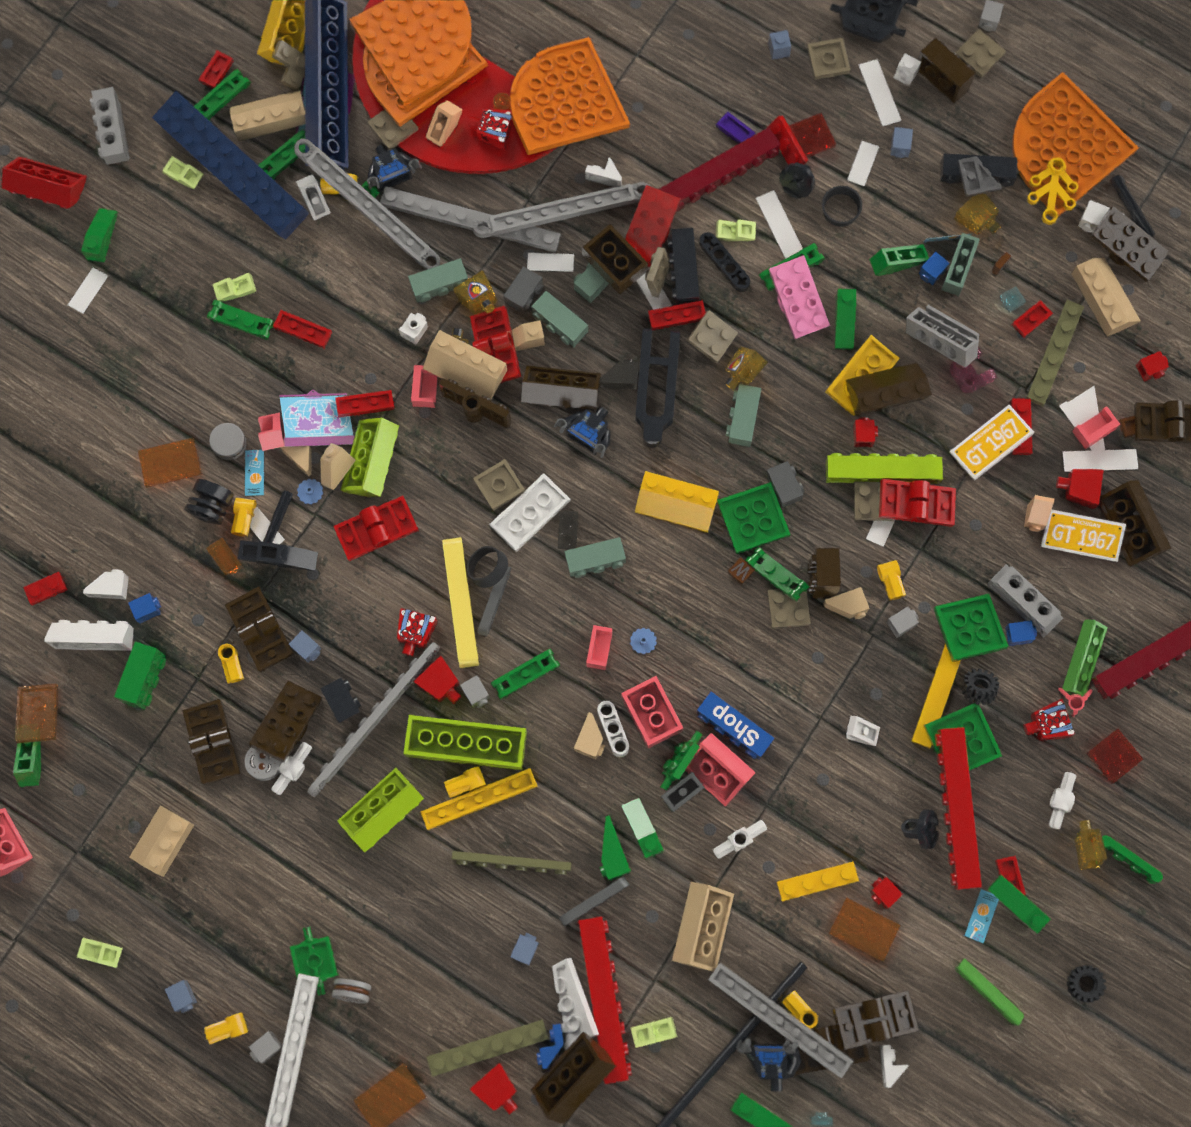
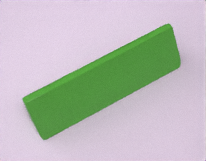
(1084, 657)
(990, 992)

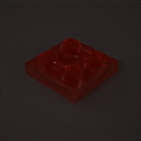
(813, 135)
(1115, 756)

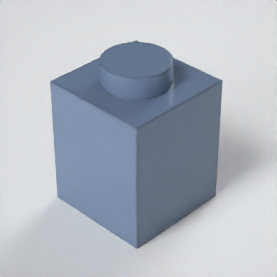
(779, 45)
(901, 142)
(305, 647)
(525, 948)
(181, 996)

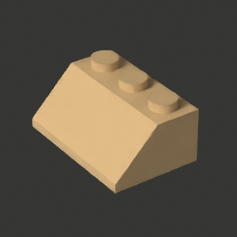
(161, 841)

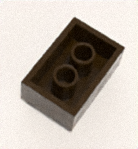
(945, 70)
(614, 259)
(824, 573)

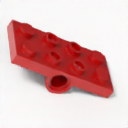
(652, 222)
(494, 337)
(917, 502)
(375, 528)

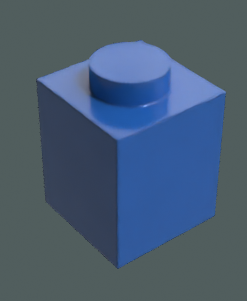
(933, 268)
(145, 607)
(1020, 633)

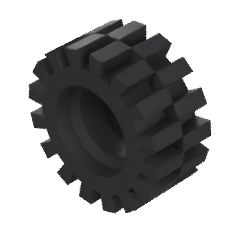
(978, 694)
(1095, 975)

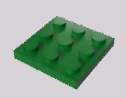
(753, 518)
(970, 627)
(979, 738)

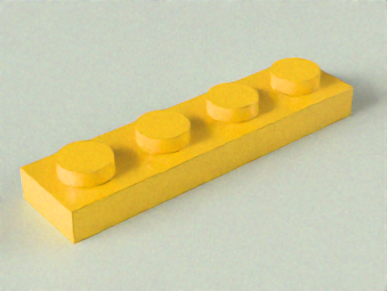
(817, 881)

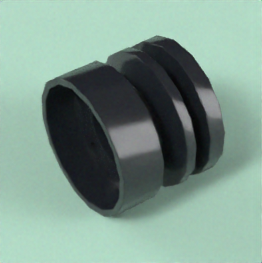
(209, 500)

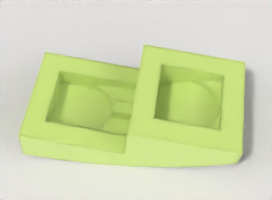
(182, 173)
(735, 231)
(234, 288)
(99, 952)
(654, 1032)

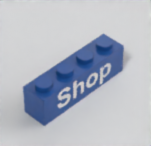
(734, 725)

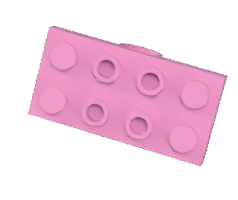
(798, 297)

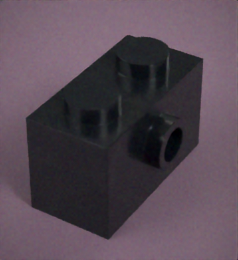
(340, 699)

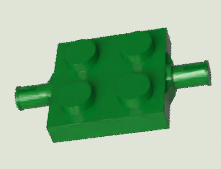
(682, 757)
(314, 958)

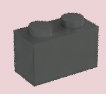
(523, 290)
(785, 484)
(682, 792)

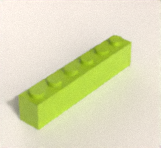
(876, 467)

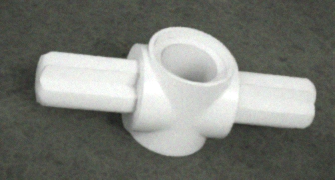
(292, 768)
(1062, 800)
(749, 833)

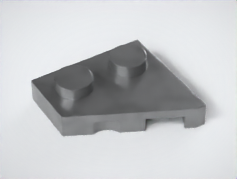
(976, 178)

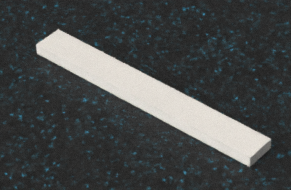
(292, 1051)

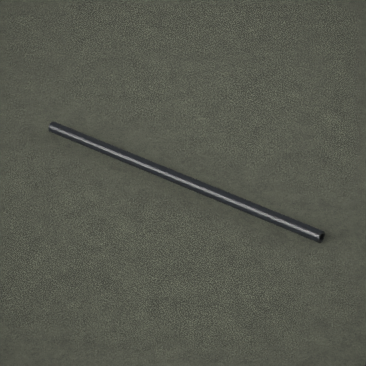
(730, 1048)

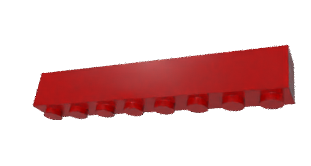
(959, 808)
(603, 995)

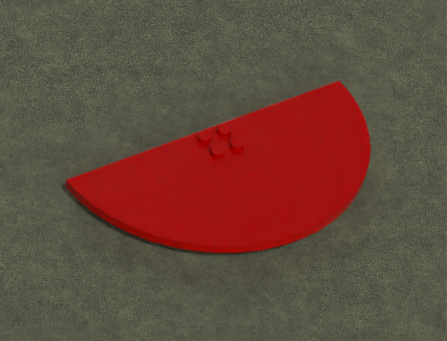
(462, 149)

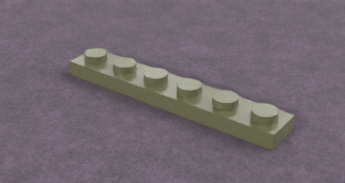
(1055, 352)
(520, 864)
(487, 1048)

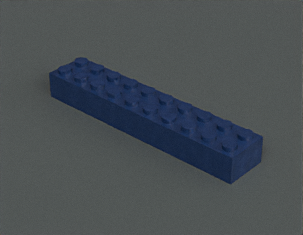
(327, 78)
(230, 165)

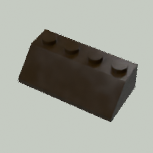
(560, 387)
(888, 388)
(1143, 532)
(572, 1078)

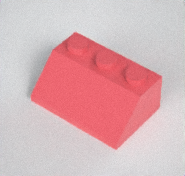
(719, 769)
(12, 847)

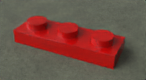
(789, 145)
(676, 315)
(302, 329)
(364, 403)
(1023, 408)

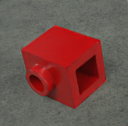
(1152, 366)
(864, 432)
(885, 892)

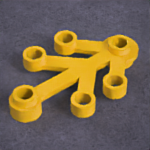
(1053, 188)

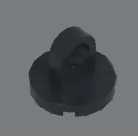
(797, 180)
(924, 829)

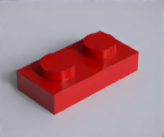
(216, 69)
(1032, 319)
(45, 588)
(1009, 869)

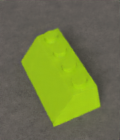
(372, 452)
(380, 810)

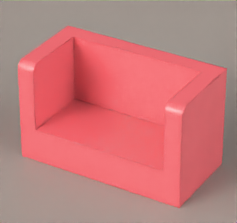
(423, 388)
(1096, 428)
(272, 431)
(599, 647)

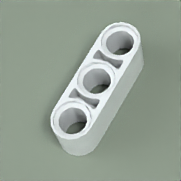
(606, 721)

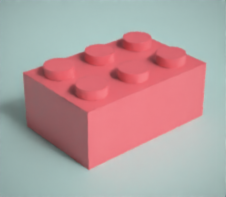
(652, 712)

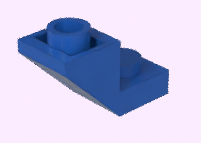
(547, 1054)

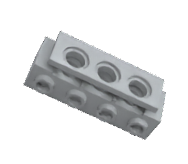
(110, 126)
(918, 328)
(1015, 599)

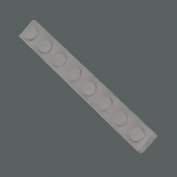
(781, 1020)

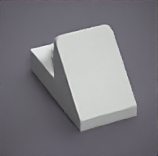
(609, 176)
(862, 731)
(890, 1072)

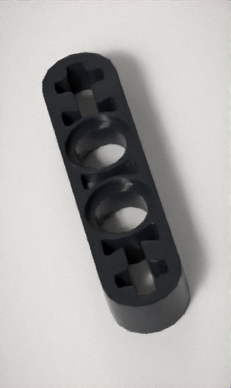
(726, 260)

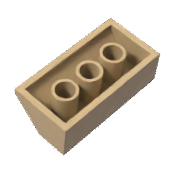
(268, 115)
(1105, 296)
(464, 364)
(703, 926)

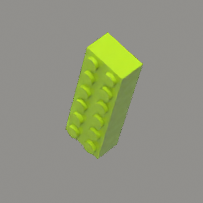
(465, 742)

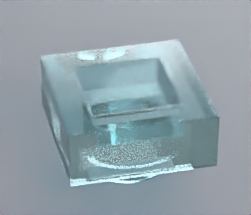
(1012, 299)
(821, 1119)

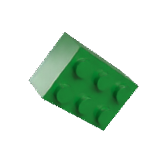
(140, 676)

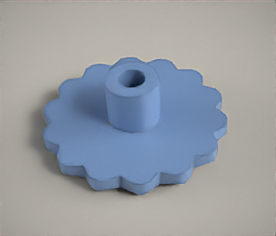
(310, 491)
(643, 641)

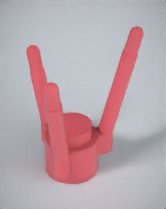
(1075, 701)

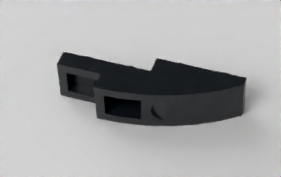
(278, 555)

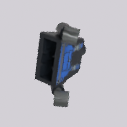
(390, 168)
(587, 430)
(772, 1061)

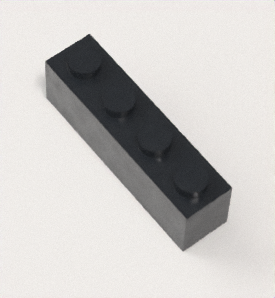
(1001, 168)
(684, 266)

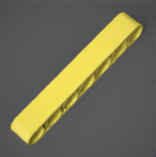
(460, 603)

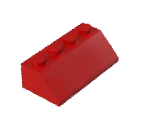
(43, 182)

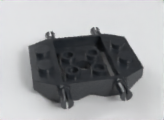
(869, 24)

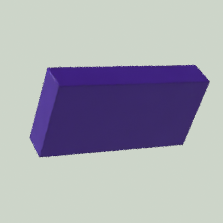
(734, 128)

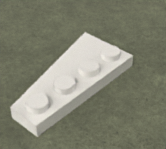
(573, 1003)

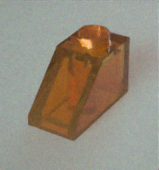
(224, 556)

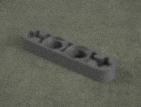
(493, 604)
(594, 901)

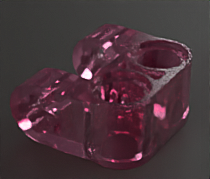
(969, 372)

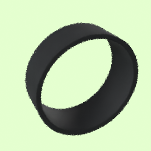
(845, 190)
(498, 572)

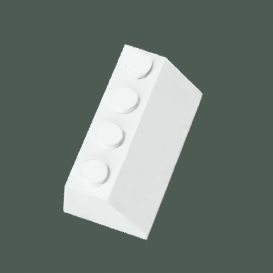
(90, 635)

